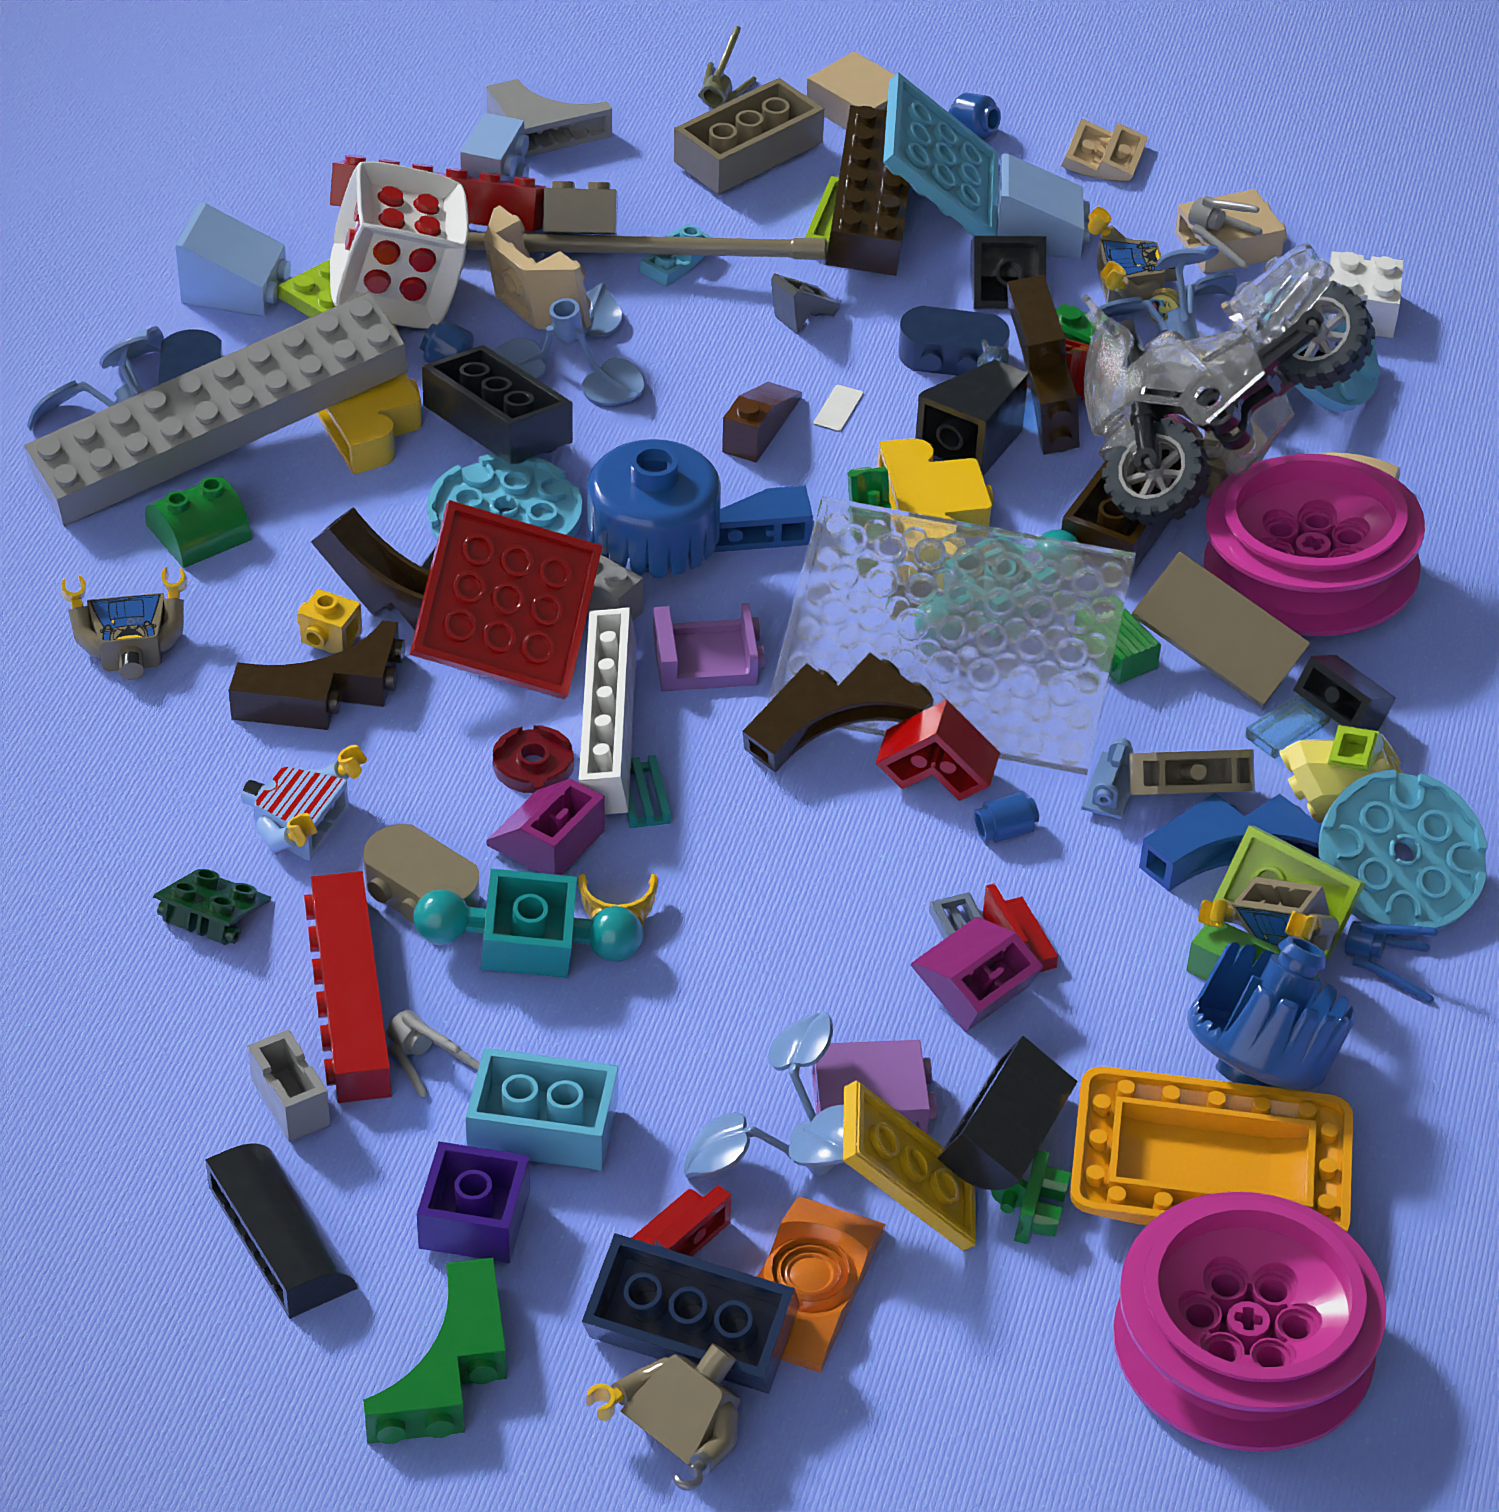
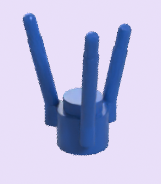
(1368, 941)

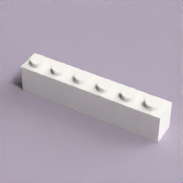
(609, 707)

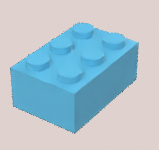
(543, 1108)

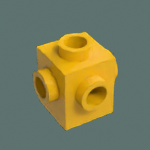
(329, 621)

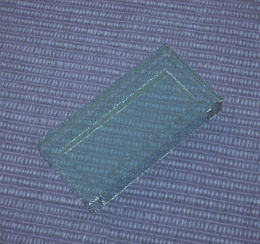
(1286, 725)

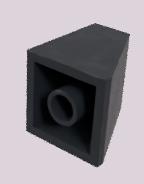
(974, 413)

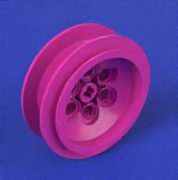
(1317, 541)
(1248, 1321)

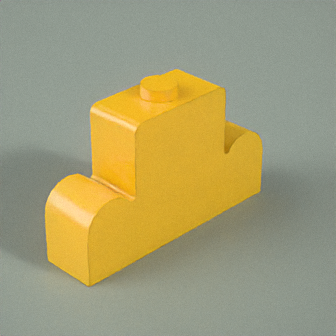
(367, 422)
(934, 488)

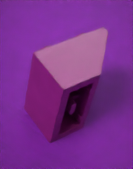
(552, 827)
(977, 970)

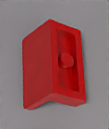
(1018, 917)
(689, 1221)

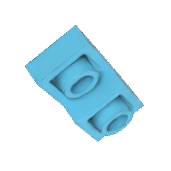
(670, 268)

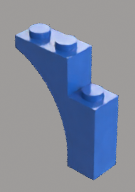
(1212, 832)

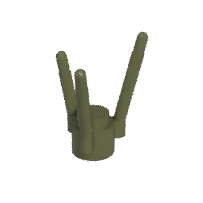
(718, 87)

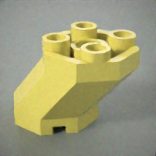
(1324, 783)

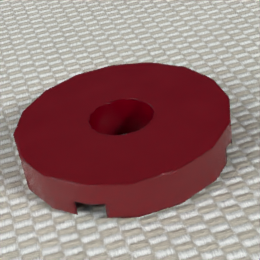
(526, 775)

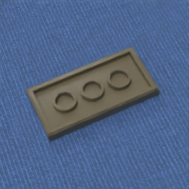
(1220, 629)

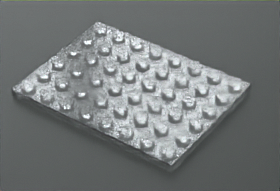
(976, 613)

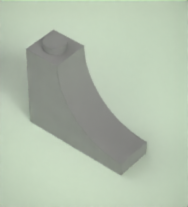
(548, 122)

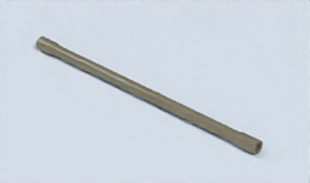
(788, 248)

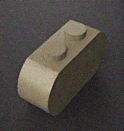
(1192, 772)
(408, 863)

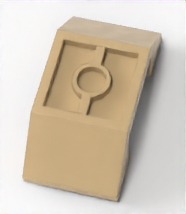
(527, 285)

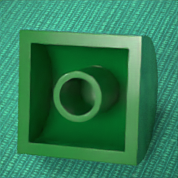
(199, 521)

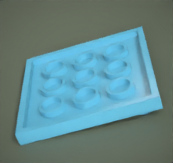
(941, 158)

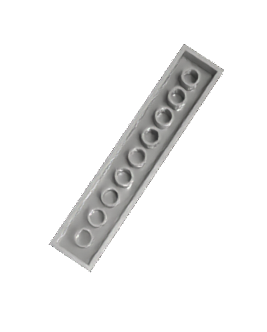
(216, 408)

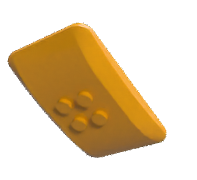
(1174, 1138)

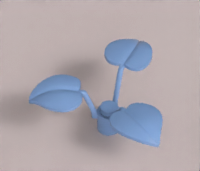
(1181, 318)
(118, 355)
(609, 385)
(813, 1143)

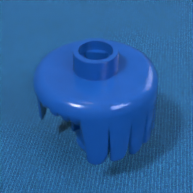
(654, 506)
(1267, 1016)

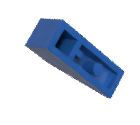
(767, 520)

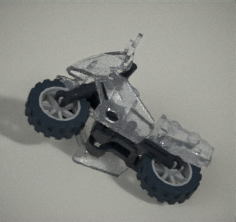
(1216, 383)

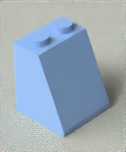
(1041, 205)
(229, 264)

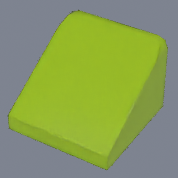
(1355, 748)

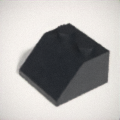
(1001, 260)

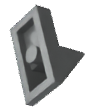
(797, 299)

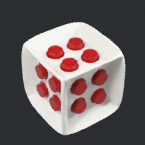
(401, 241)

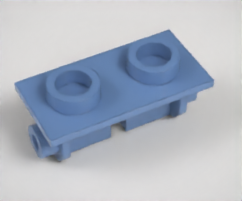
(1111, 781)

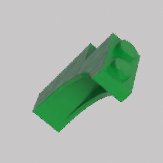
(464, 1352)

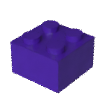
(473, 1202)

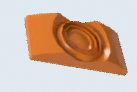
(825, 1260)

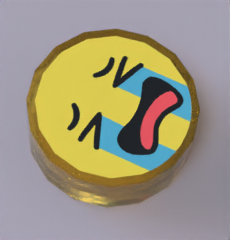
(1164, 301)

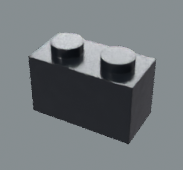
(1344, 693)

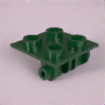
(209, 904)

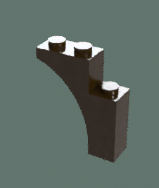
(1045, 360)
(372, 567)
(314, 689)
(816, 704)

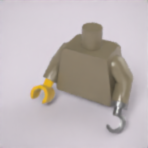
(680, 1408)

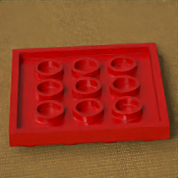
(506, 600)

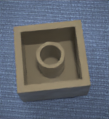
(580, 210)

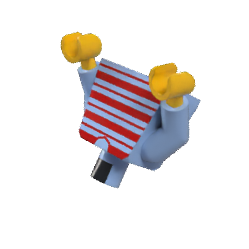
(303, 805)

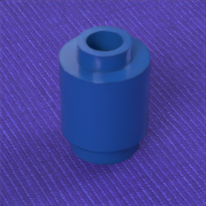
(1006, 817)

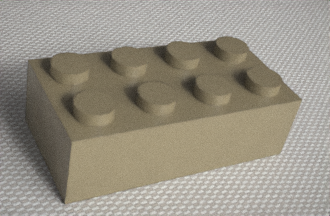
(748, 135)

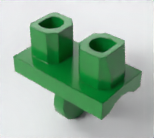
(869, 486)
(1034, 1214)

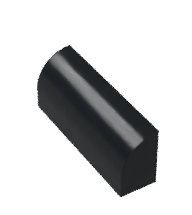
(1008, 1118)
(277, 1228)

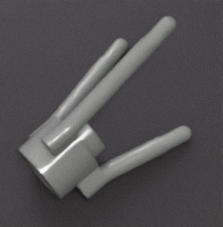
(1208, 215)
(415, 1037)

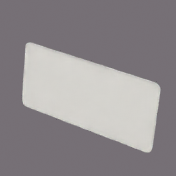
(838, 407)

